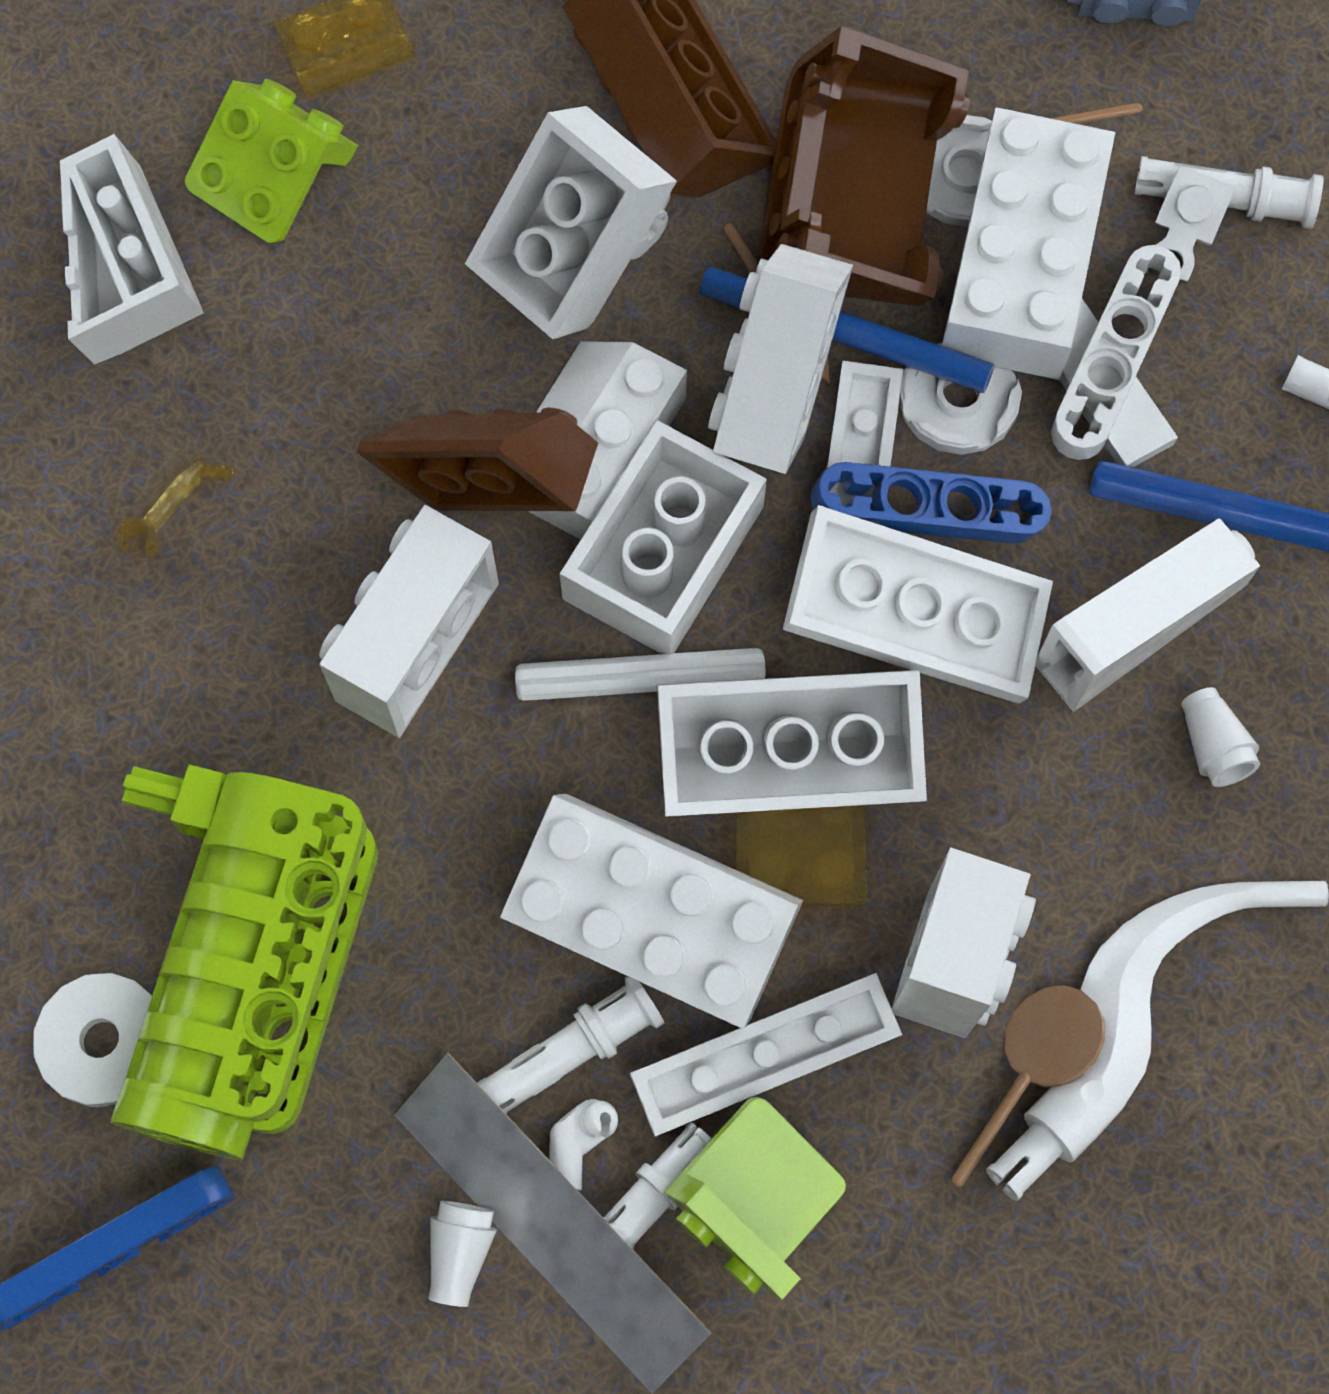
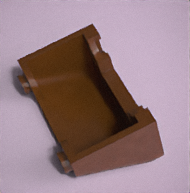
(861, 160)

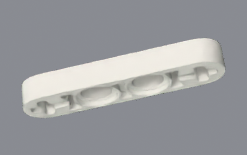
(1118, 352)

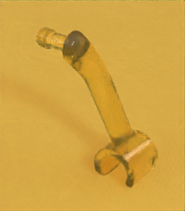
(168, 503)

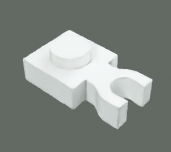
(1192, 214)

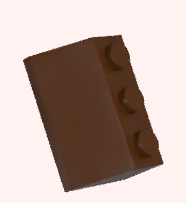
(487, 460)

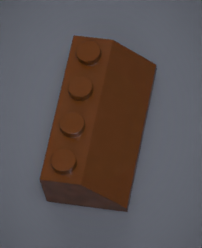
(675, 90)

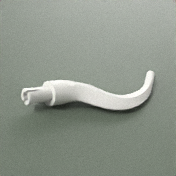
(1121, 986)

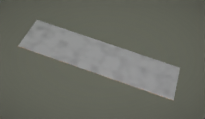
(552, 1224)

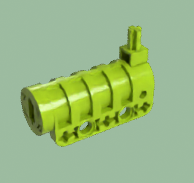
(243, 956)

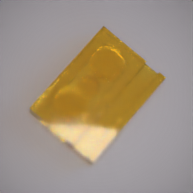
(342, 42)

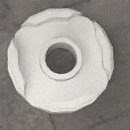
(959, 428)
(62, 1032)

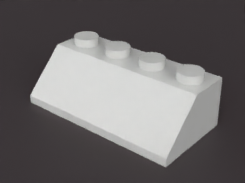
(791, 743)

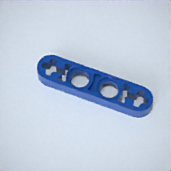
(931, 494)
(112, 1245)

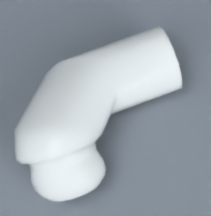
(579, 1133)

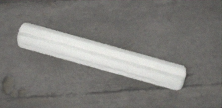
(634, 673)

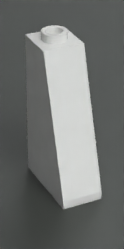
(1144, 612)

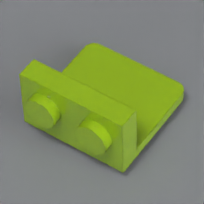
(264, 157)
(756, 1195)

